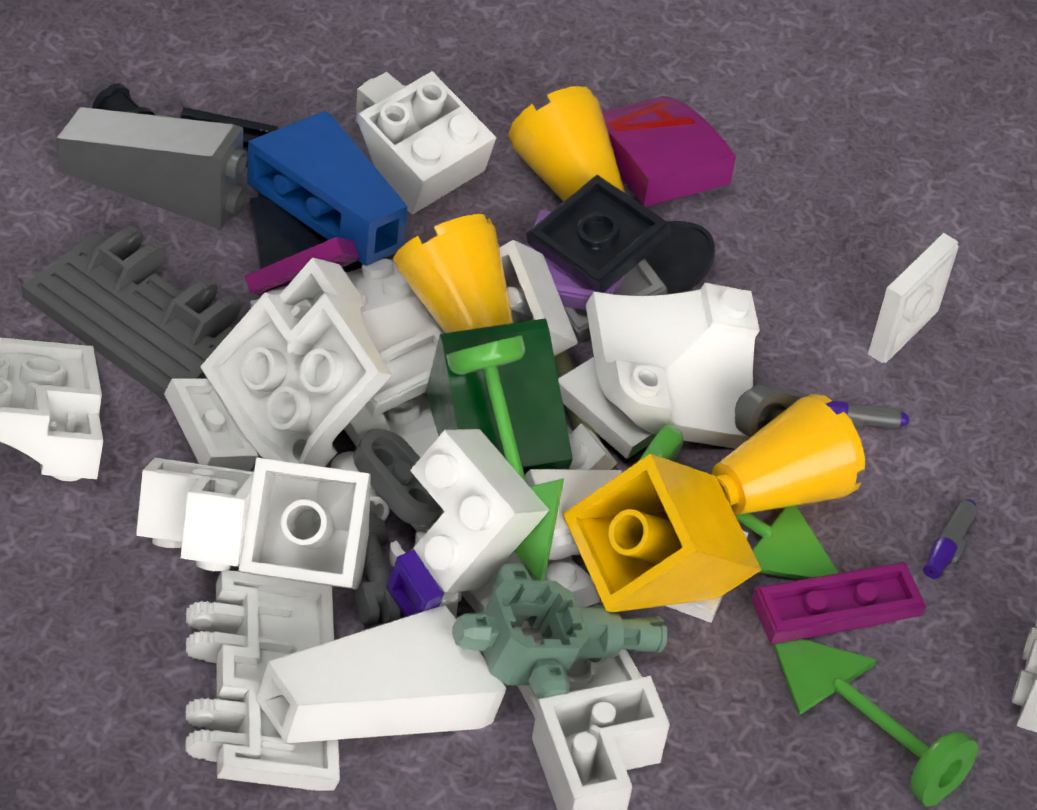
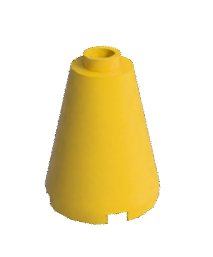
(566, 141)
(458, 274)
(794, 460)

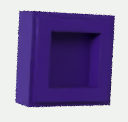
(413, 585)

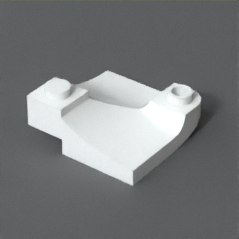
(677, 358)
(299, 366)
(52, 406)

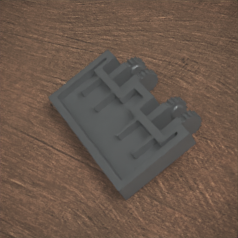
(140, 328)

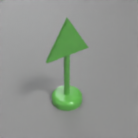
(536, 547)
(786, 547)
(820, 670)

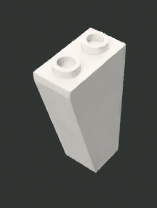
(382, 684)

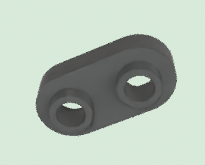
(761, 405)
(389, 463)

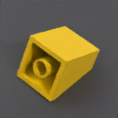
(660, 537)

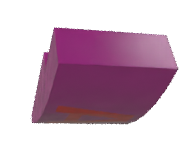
(667, 150)

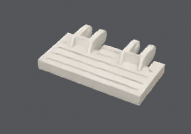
(250, 625)

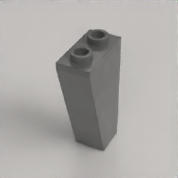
(159, 160)

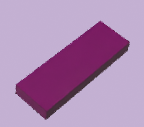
(837, 602)

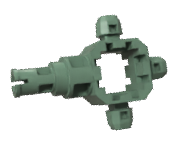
(553, 610)

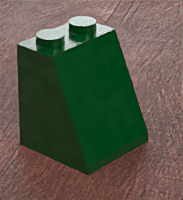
(528, 388)

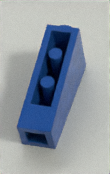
(328, 185)

